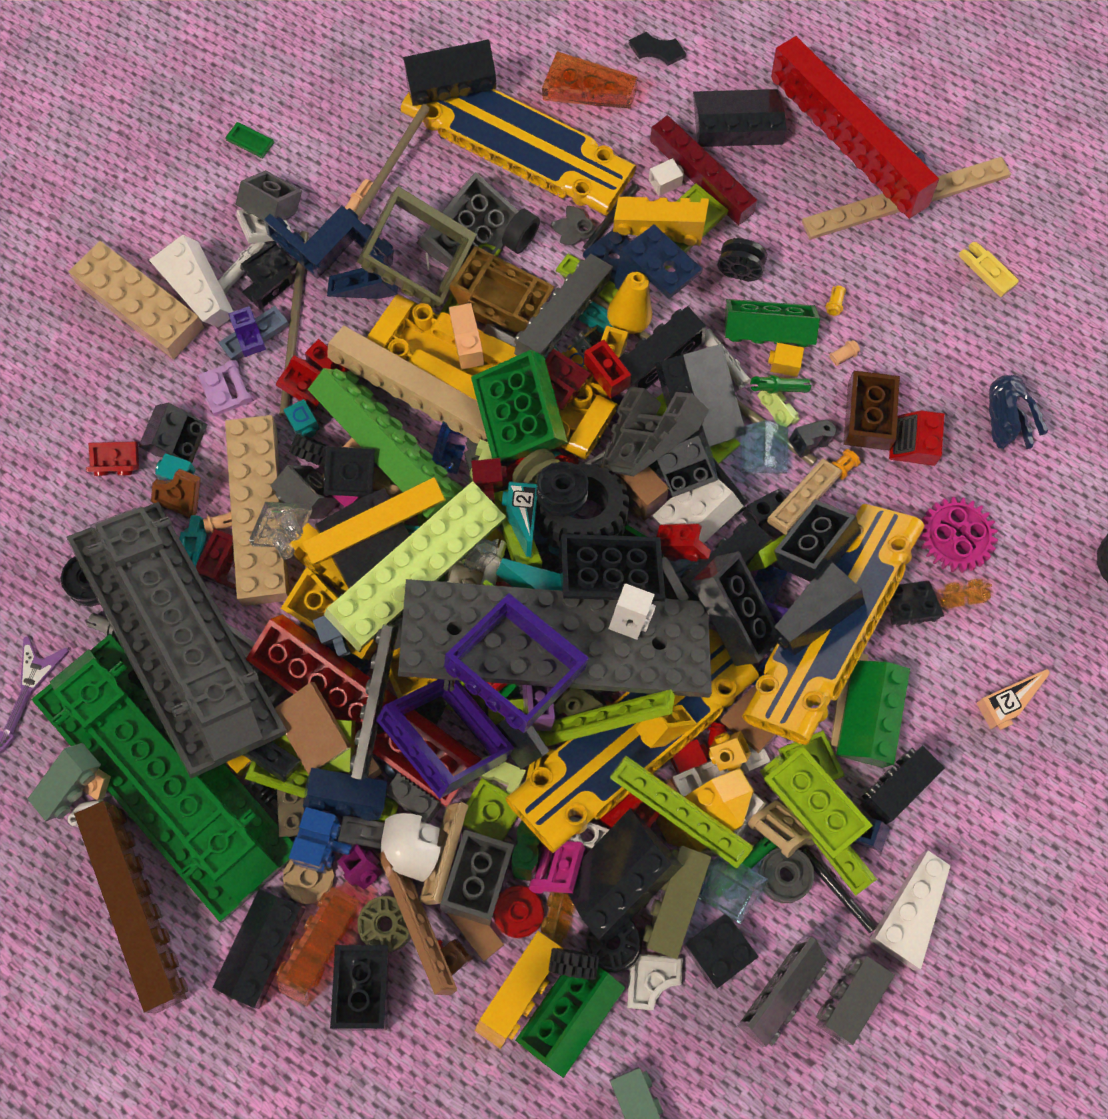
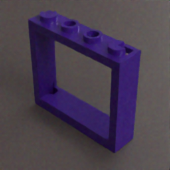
(537, 630)
(422, 756)

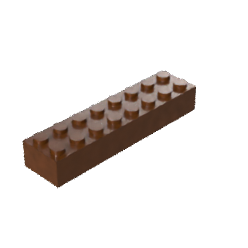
(131, 907)

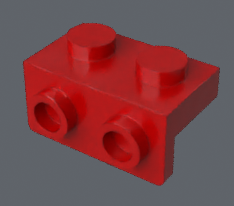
(297, 379)
(113, 457)
(682, 542)

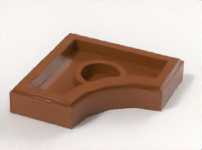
(178, 494)

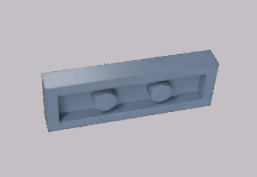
(269, 324)

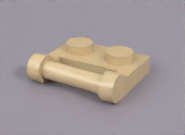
(785, 823)

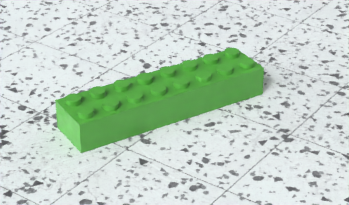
(375, 429)

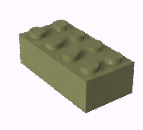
(676, 903)

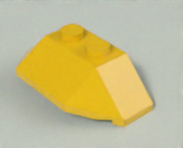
(723, 798)

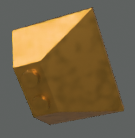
(499, 291)

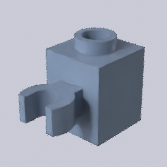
(329, 634)

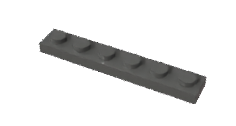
(376, 691)

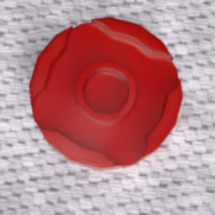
(518, 912)

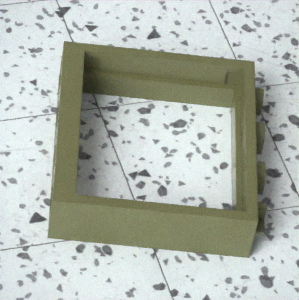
(433, 218)

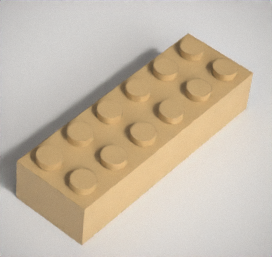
(136, 300)

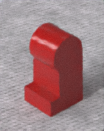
(317, 357)

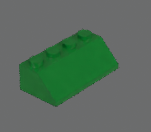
(771, 322)
(873, 713)
(569, 1019)

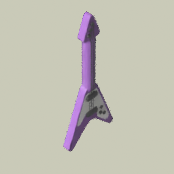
(32, 675)

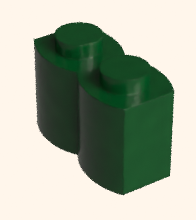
(525, 854)

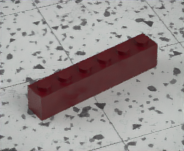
(703, 169)

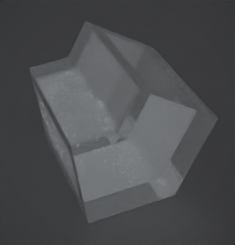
(480, 555)

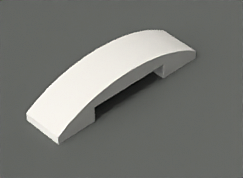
(696, 777)

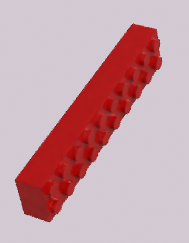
(853, 127)
(298, 658)

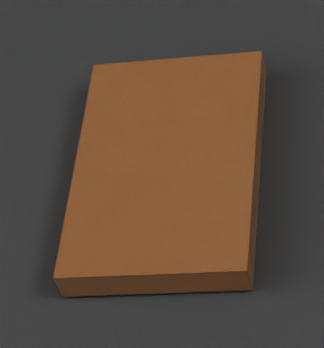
(312, 728)

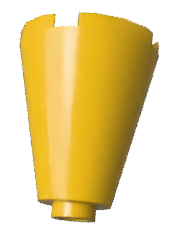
(631, 305)

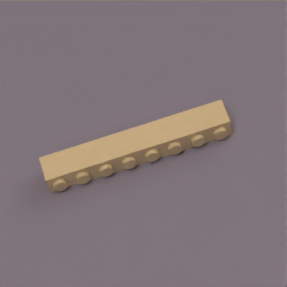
(407, 383)

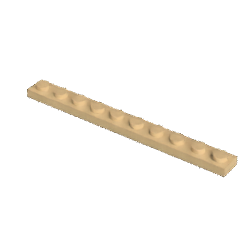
(880, 206)

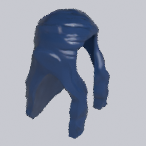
(1006, 417)

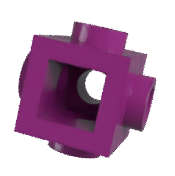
(360, 867)

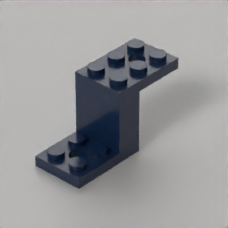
(328, 241)
(649, 256)

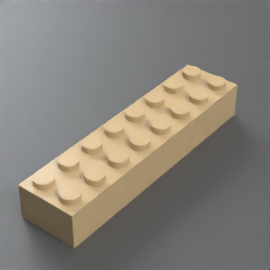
(252, 469)

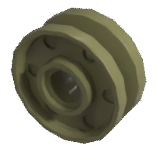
(532, 465)
(370, 920)

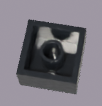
(720, 951)

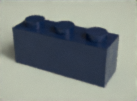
(345, 795)

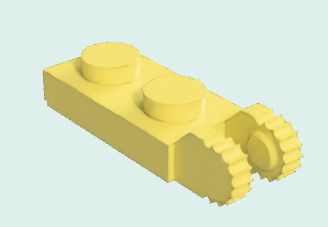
(989, 269)

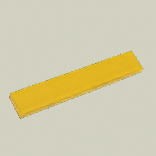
(374, 521)

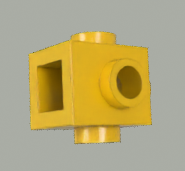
(729, 751)

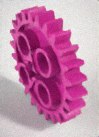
(945, 549)

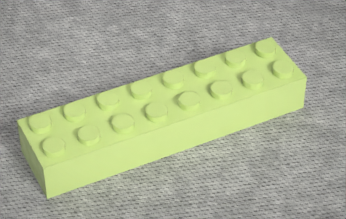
(423, 556)

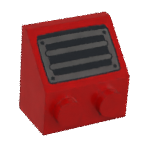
(918, 438)

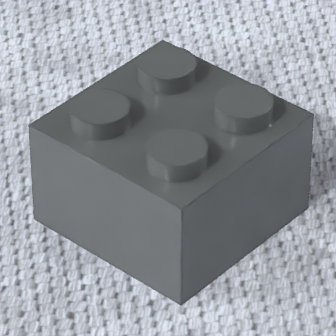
(268, 195)
(304, 486)

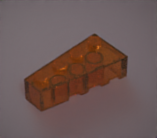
(588, 83)
(316, 945)

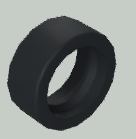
(520, 231)

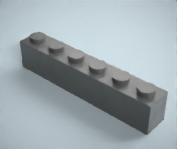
(564, 307)

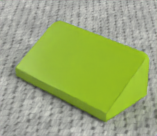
(765, 556)

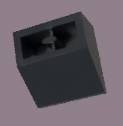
(172, 433)
(688, 465)

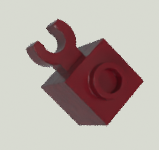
(488, 475)

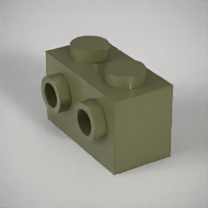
(576, 701)

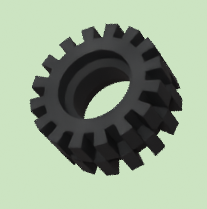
(308, 449)
(573, 963)

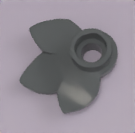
(571, 225)

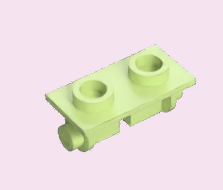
(782, 413)

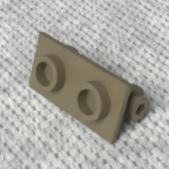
(289, 813)

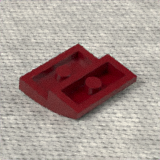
(566, 377)
(217, 558)

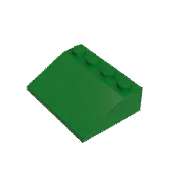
(519, 407)

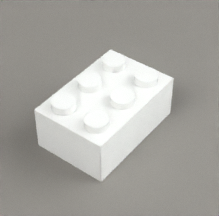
(707, 506)

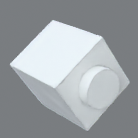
(666, 177)

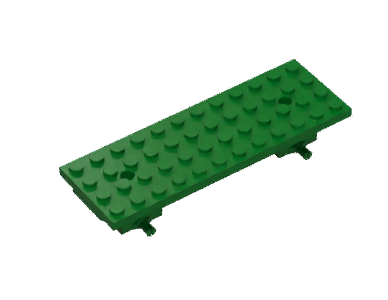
(200, 824)

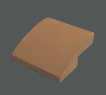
(754, 737)

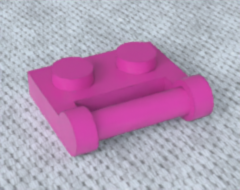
(562, 871)

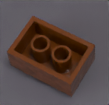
(871, 410)

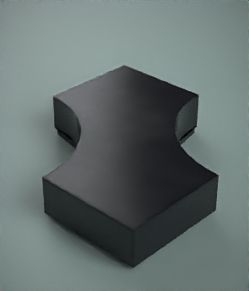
(665, 50)

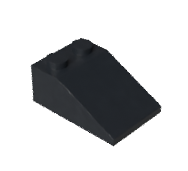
(360, 988)

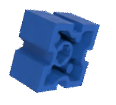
(317, 840)

